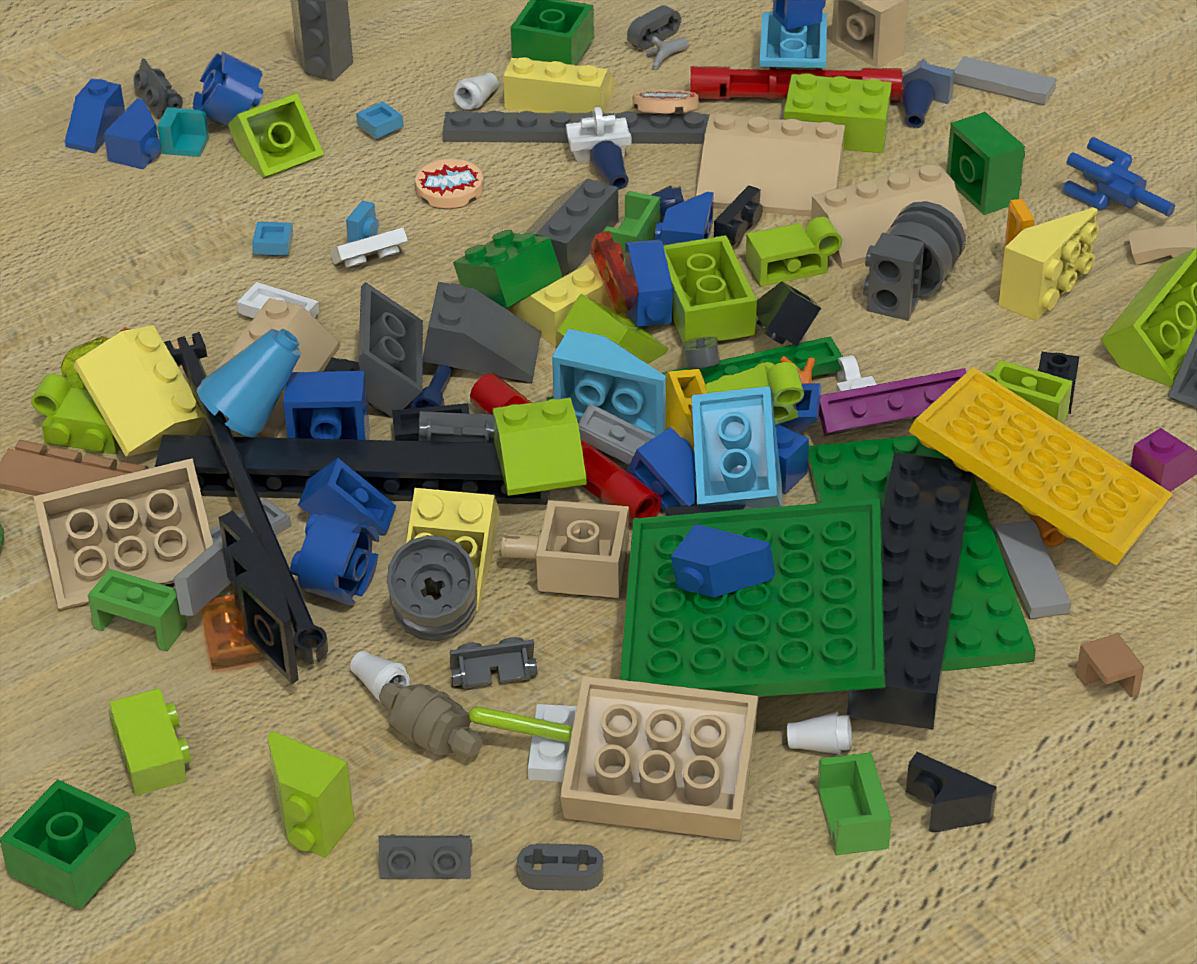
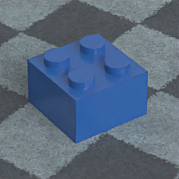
(326, 405)

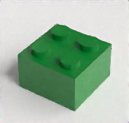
(553, 31)
(985, 162)
(509, 267)
(68, 844)

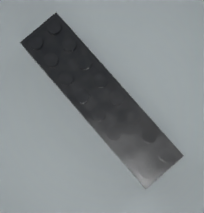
(921, 564)

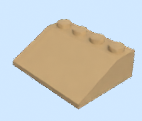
(780, 157)
(129, 523)
(660, 757)

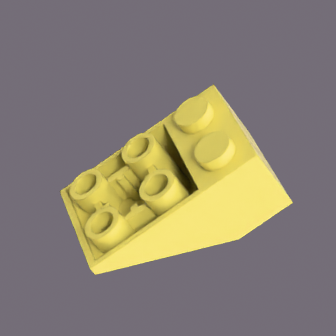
(1047, 262)
(461, 517)

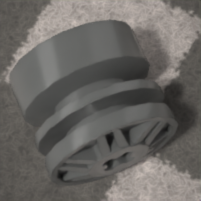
(942, 239)
(434, 566)

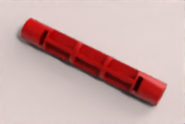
(723, 82)
(603, 476)

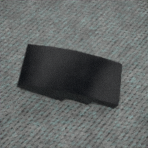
(258, 595)

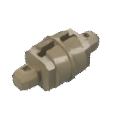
(430, 719)

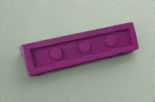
(883, 402)

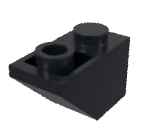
(786, 313)

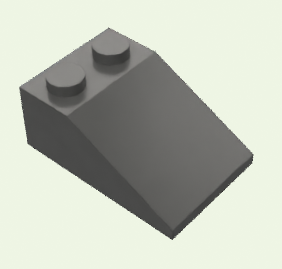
(479, 335)

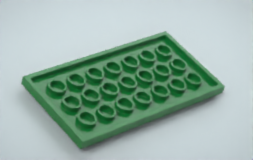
(986, 614)

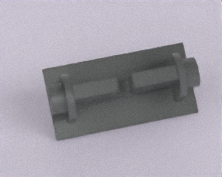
(155, 89)
(456, 427)
(473, 662)
(425, 857)

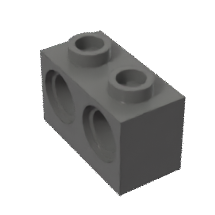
(894, 276)

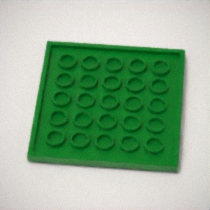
(795, 634)

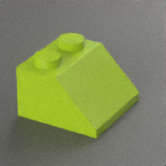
(275, 136)
(602, 320)
(539, 446)
(310, 794)

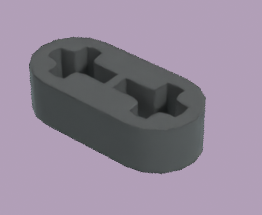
(658, 23)
(701, 352)
(560, 867)

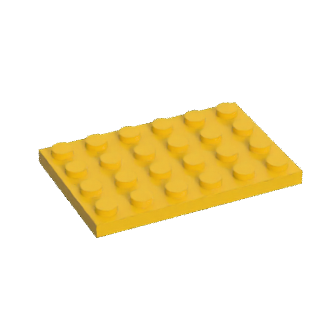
(1041, 465)

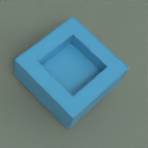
(379, 119)
(362, 222)
(272, 238)

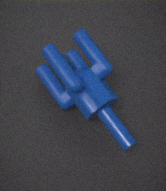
(1113, 181)

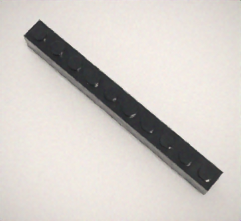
(392, 467)

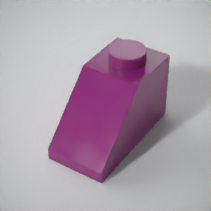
(1164, 459)

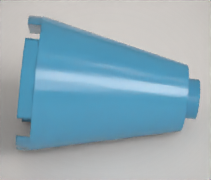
(251, 382)

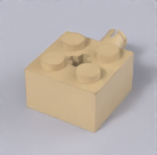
(870, 29)
(578, 548)

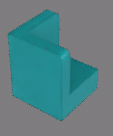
(183, 132)

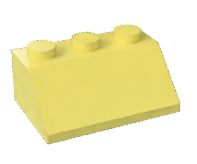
(555, 87)
(550, 305)
(139, 390)

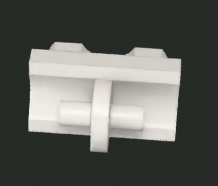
(592, 130)

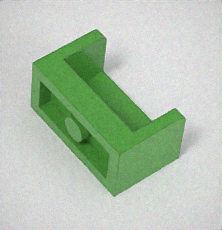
(640, 219)
(138, 601)
(854, 803)

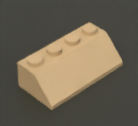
(871, 206)
(315, 346)

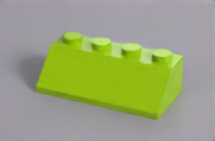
(1158, 323)

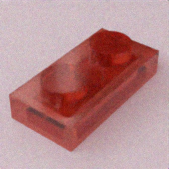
(609, 261)

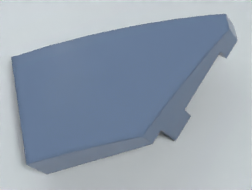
(938, 77)

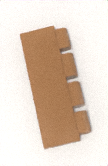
(37, 471)

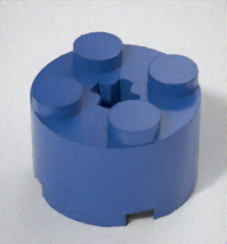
(228, 88)
(336, 557)

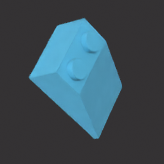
(792, 47)
(606, 375)
(736, 449)

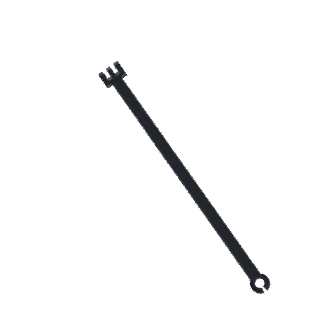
(306, 633)

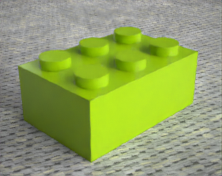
(843, 101)
(710, 291)

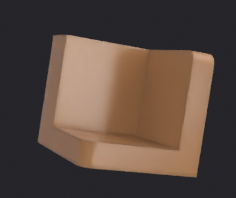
(1110, 661)

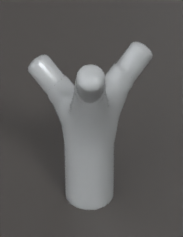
(665, 49)

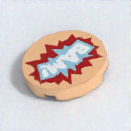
(665, 101)
(449, 183)

